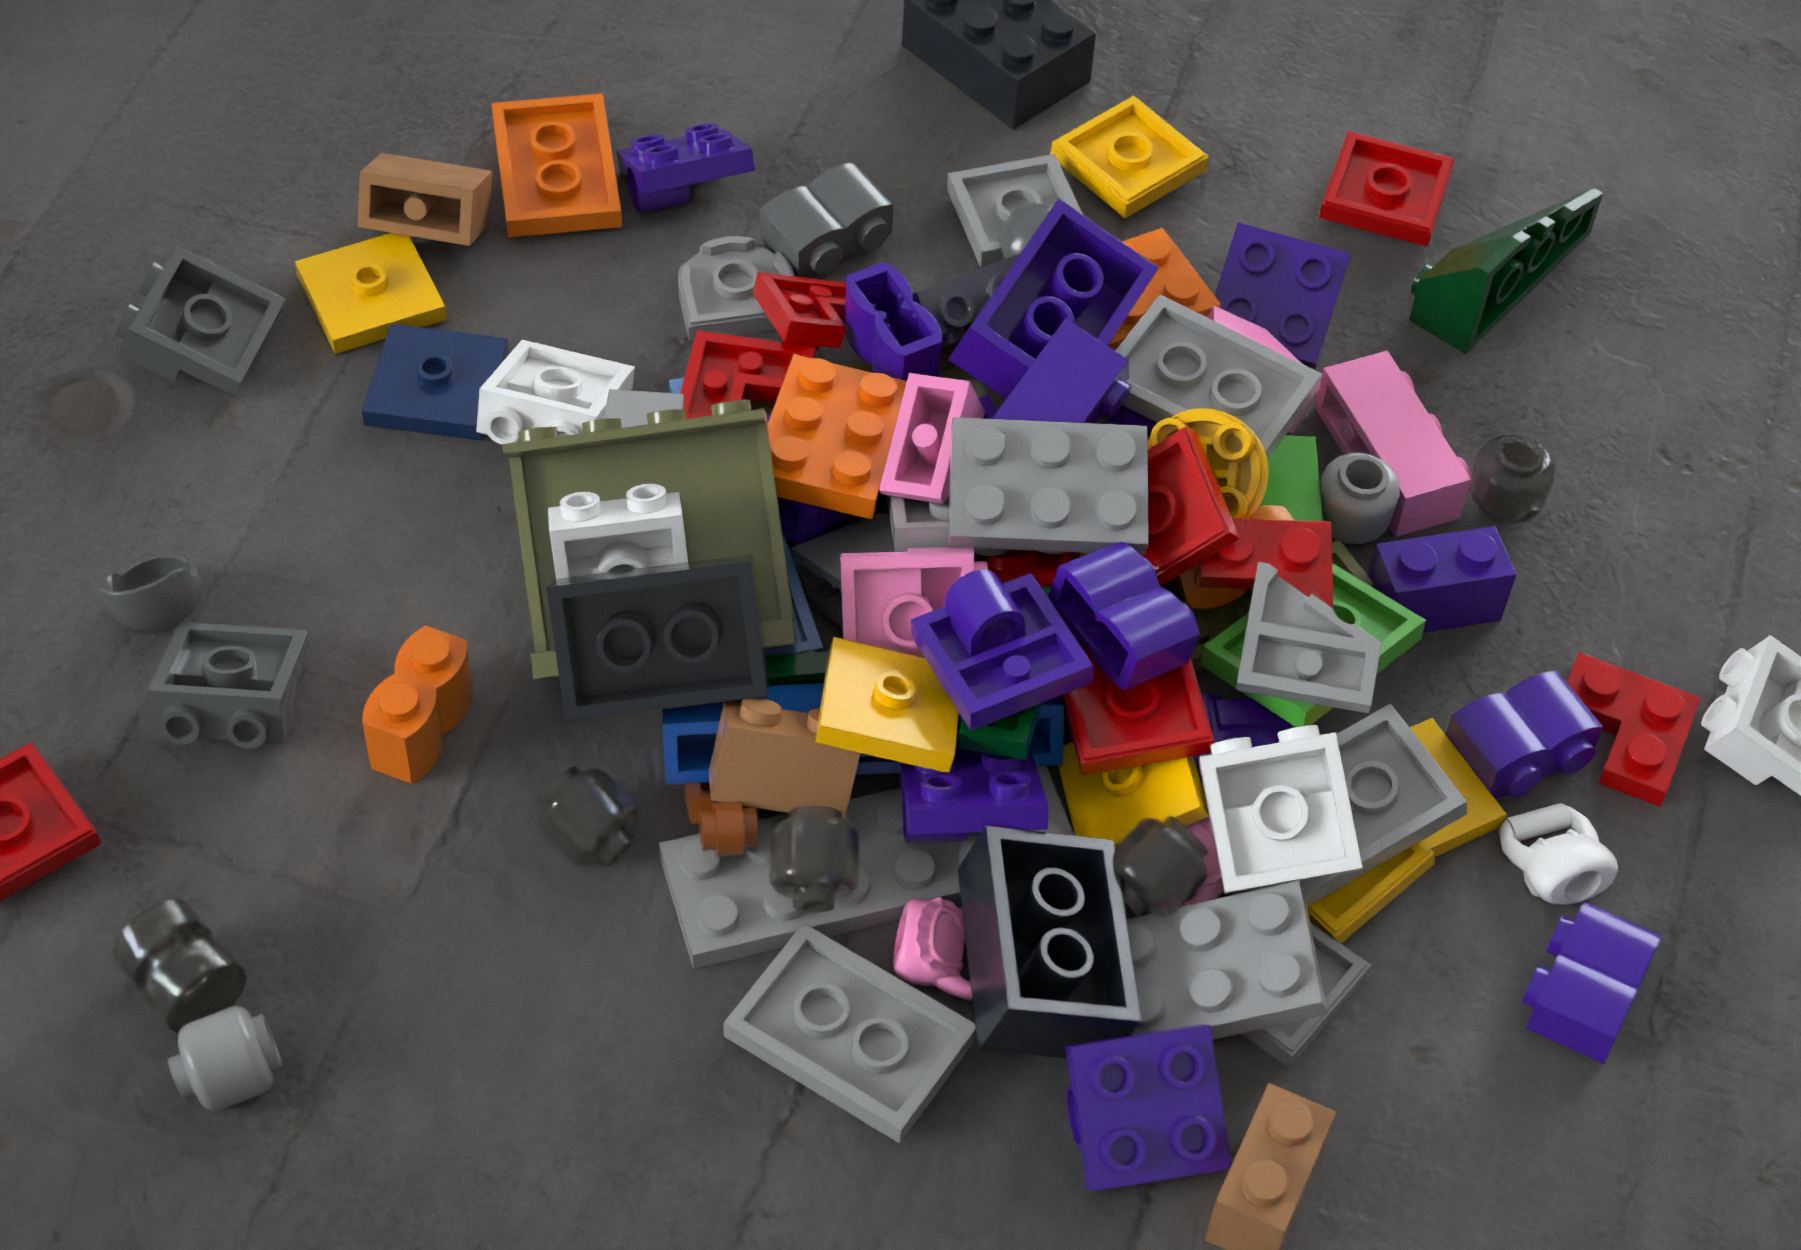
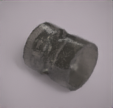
(178, 964)

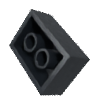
(1002, 52)
(658, 637)
(1046, 942)

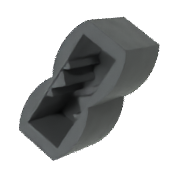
(827, 220)

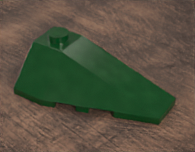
(1492, 274)

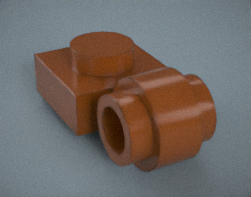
(722, 825)

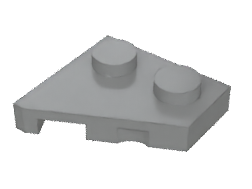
(1304, 650)

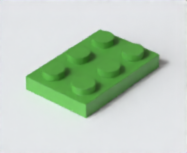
(1353, 604)

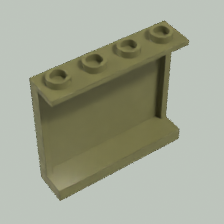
(713, 462)

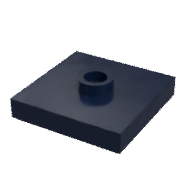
(431, 380)

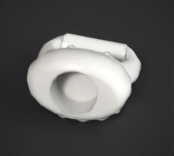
(1563, 866)

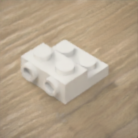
(547, 389)
(618, 533)
(1759, 717)
(1279, 810)

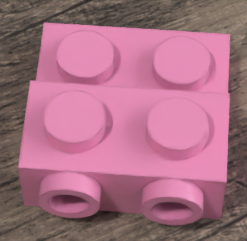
(893, 587)

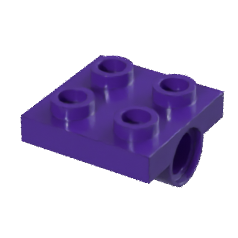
(663, 169)
(1283, 287)
(1000, 647)
(973, 794)
(1147, 1107)

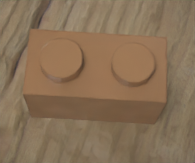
(424, 199)
(772, 759)
(1270, 1172)

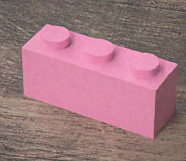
(1377, 413)

